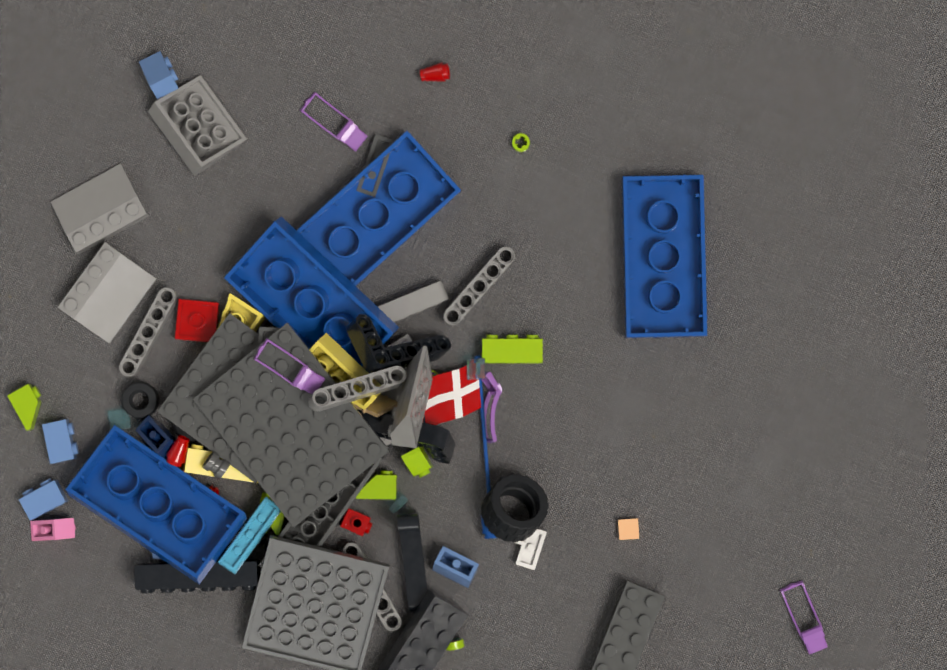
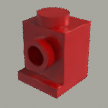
(351, 516)

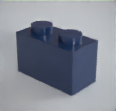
(156, 436)

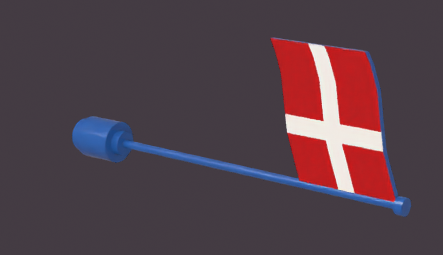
(454, 398)

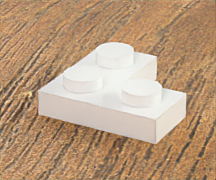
(531, 549)

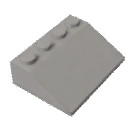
(196, 125)
(99, 209)
(107, 292)
(412, 401)

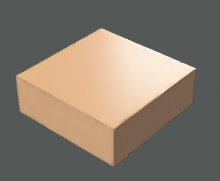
(628, 529)

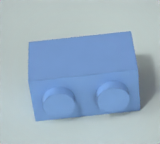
(159, 75)
(60, 441)
(43, 499)
(455, 567)

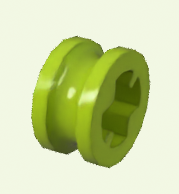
(517, 137)

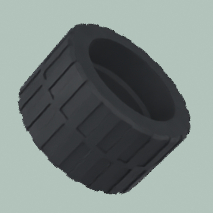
(526, 491)

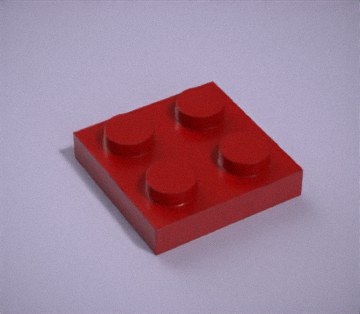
(196, 320)

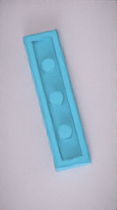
(249, 536)

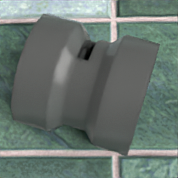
(216, 465)

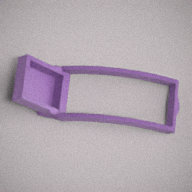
(349, 134)
(305, 379)
(493, 389)
(813, 637)

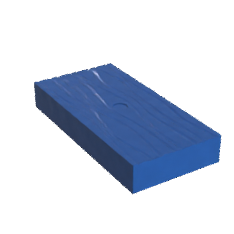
(364, 230)
(664, 256)
(300, 287)
(156, 504)

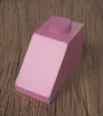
(52, 529)

